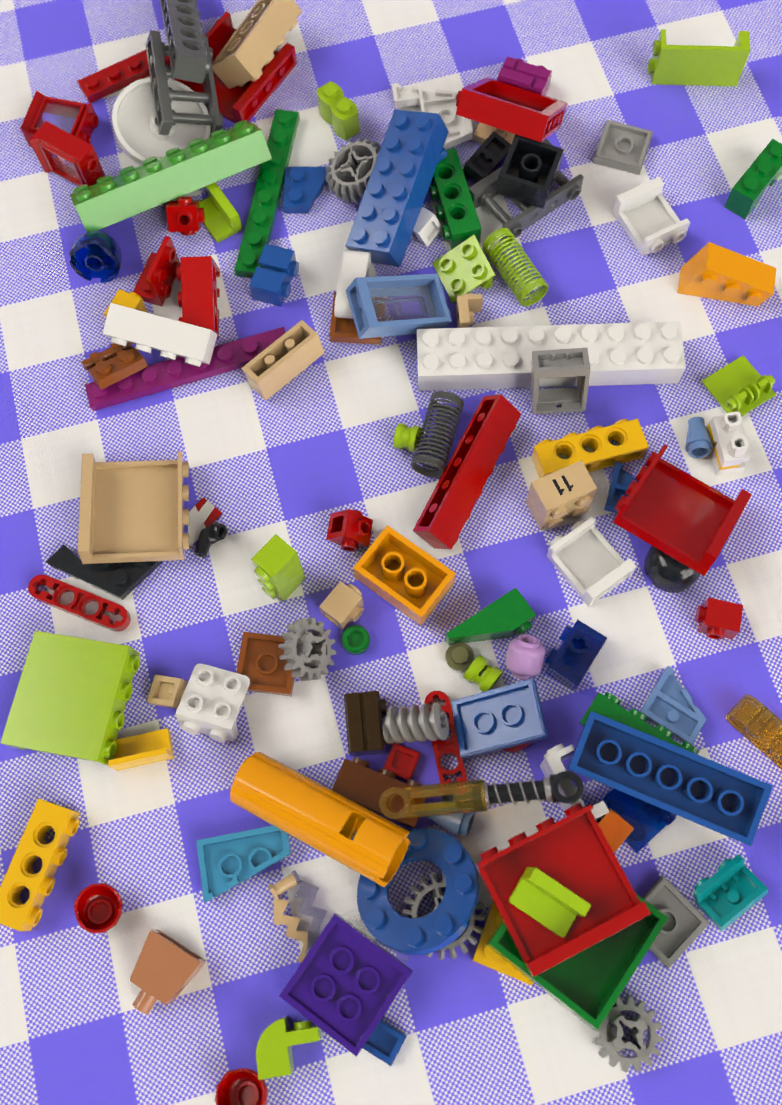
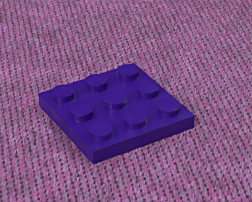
(345, 984)

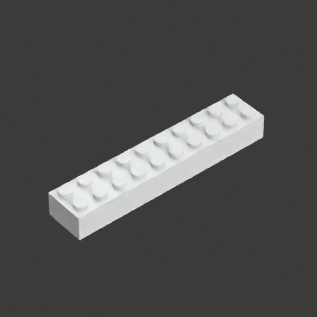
(503, 355)

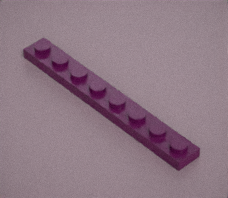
(178, 373)

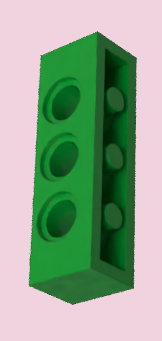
(454, 201)

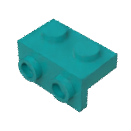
(728, 892)

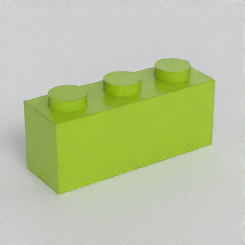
(278, 568)

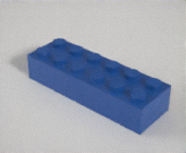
(398, 186)
(670, 778)

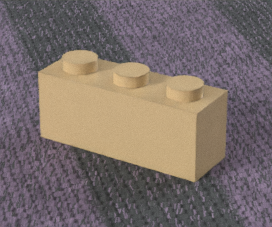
(283, 360)

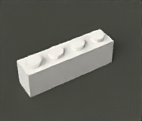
(159, 333)

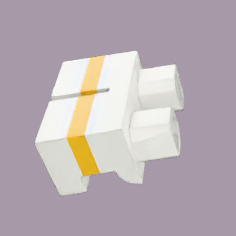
(729, 443)

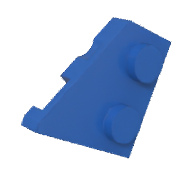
(302, 188)

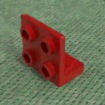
(158, 274)

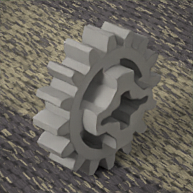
(307, 649)
(639, 1024)

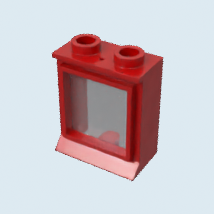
(70, 116)
(66, 155)

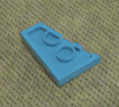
(238, 856)

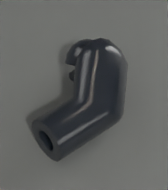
(208, 537)

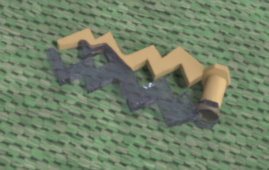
(307, 892)

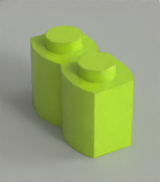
(338, 110)

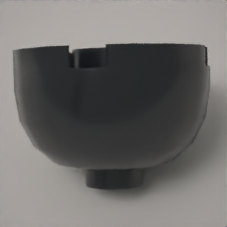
(668, 572)

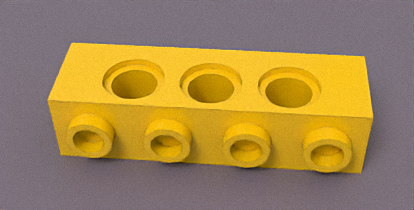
(625, 432)
(20, 872)

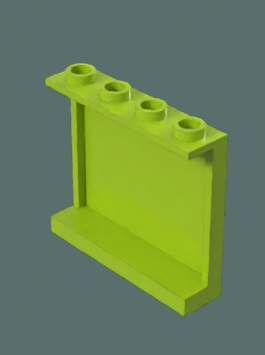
(72, 697)

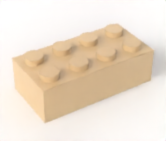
(255, 41)

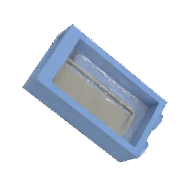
(397, 305)

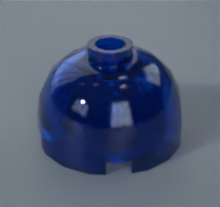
(96, 256)

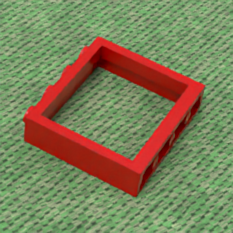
(511, 108)

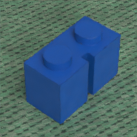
(273, 281)

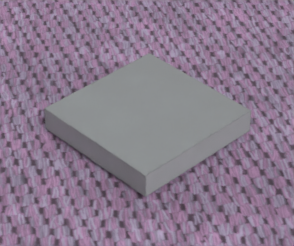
(623, 147)
(683, 921)

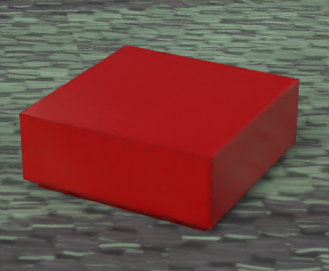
(402, 761)

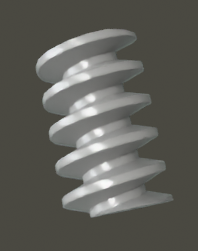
(415, 724)

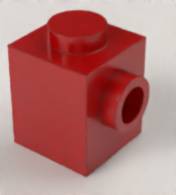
(719, 618)

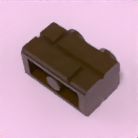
(365, 723)

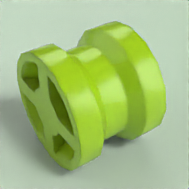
(406, 437)

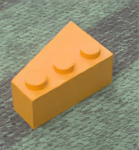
(727, 276)

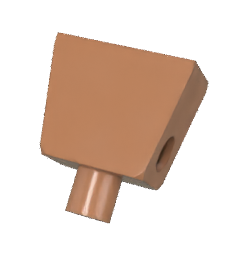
(163, 970)

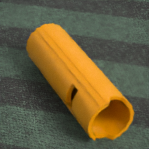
(320, 817)

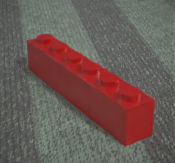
(467, 472)

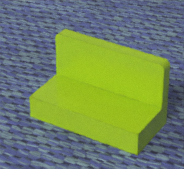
(220, 215)
(547, 901)

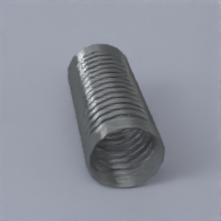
(438, 433)

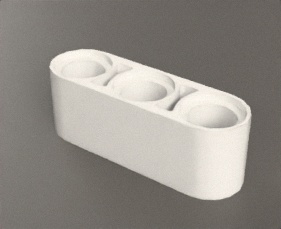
(354, 265)

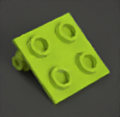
(464, 269)
(739, 387)

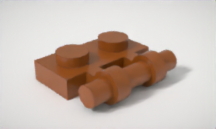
(113, 364)

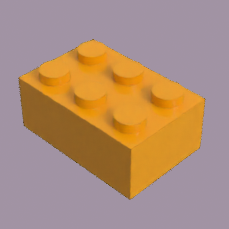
(404, 575)

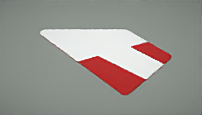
(200, 517)

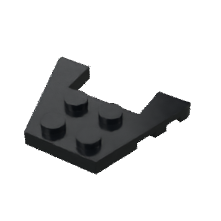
(112, 578)

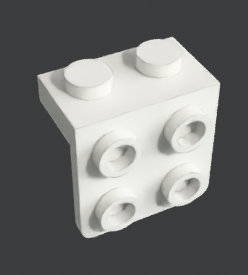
(212, 702)

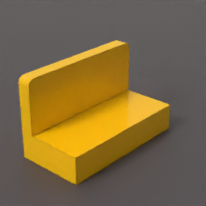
(142, 750)

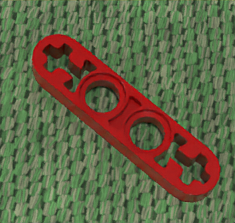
(78, 605)
(449, 746)

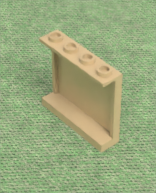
(133, 511)

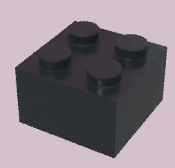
(529, 171)

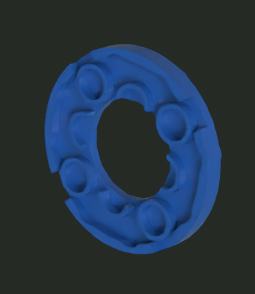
(450, 917)

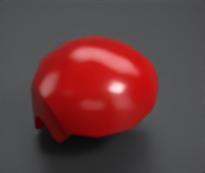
(98, 908)
(241, 1088)

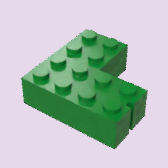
(594, 977)

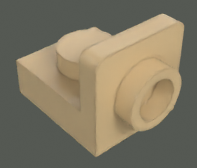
(466, 307)
(166, 691)

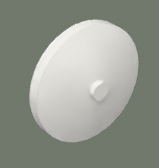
(137, 126)

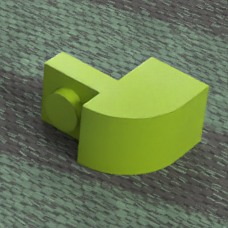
(275, 1046)

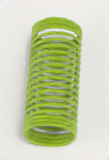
(528, 286)

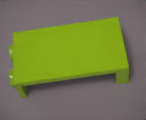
(698, 63)

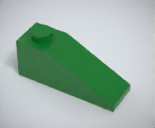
(496, 621)

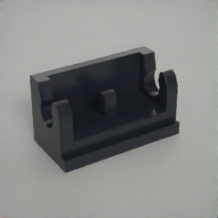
(486, 157)

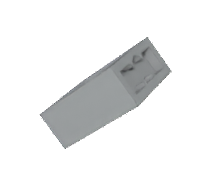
(559, 364)

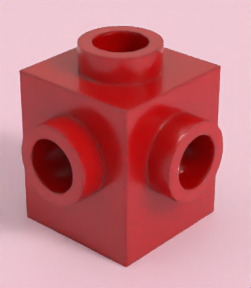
(184, 215)
(349, 529)

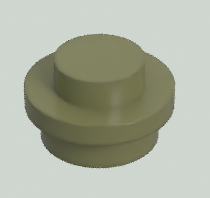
(459, 656)

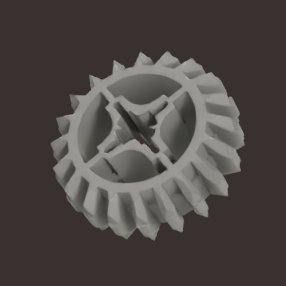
(351, 169)
(436, 887)

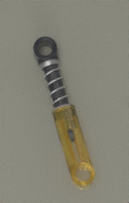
(476, 796)

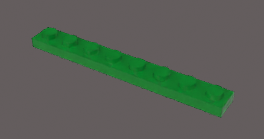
(267, 192)

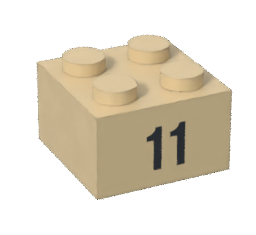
(561, 495)

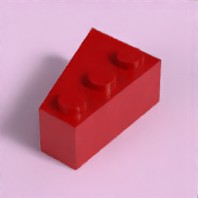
(199, 292)

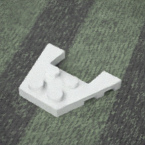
(438, 102)

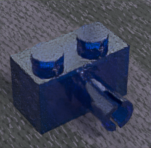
(575, 655)

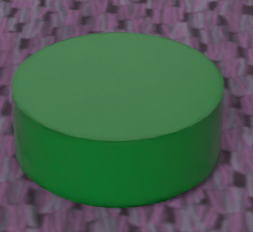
(355, 640)

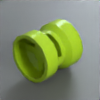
(488, 678)

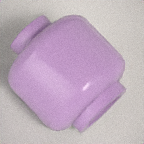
(525, 656)

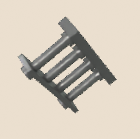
(165, 95)
(484, 191)

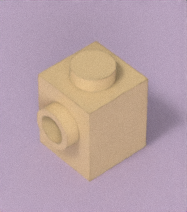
(343, 605)

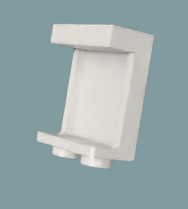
(649, 217)
(589, 561)
(553, 765)

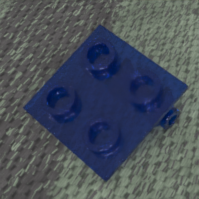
(642, 816)

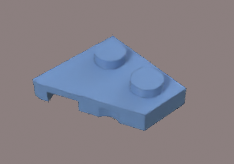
(673, 708)

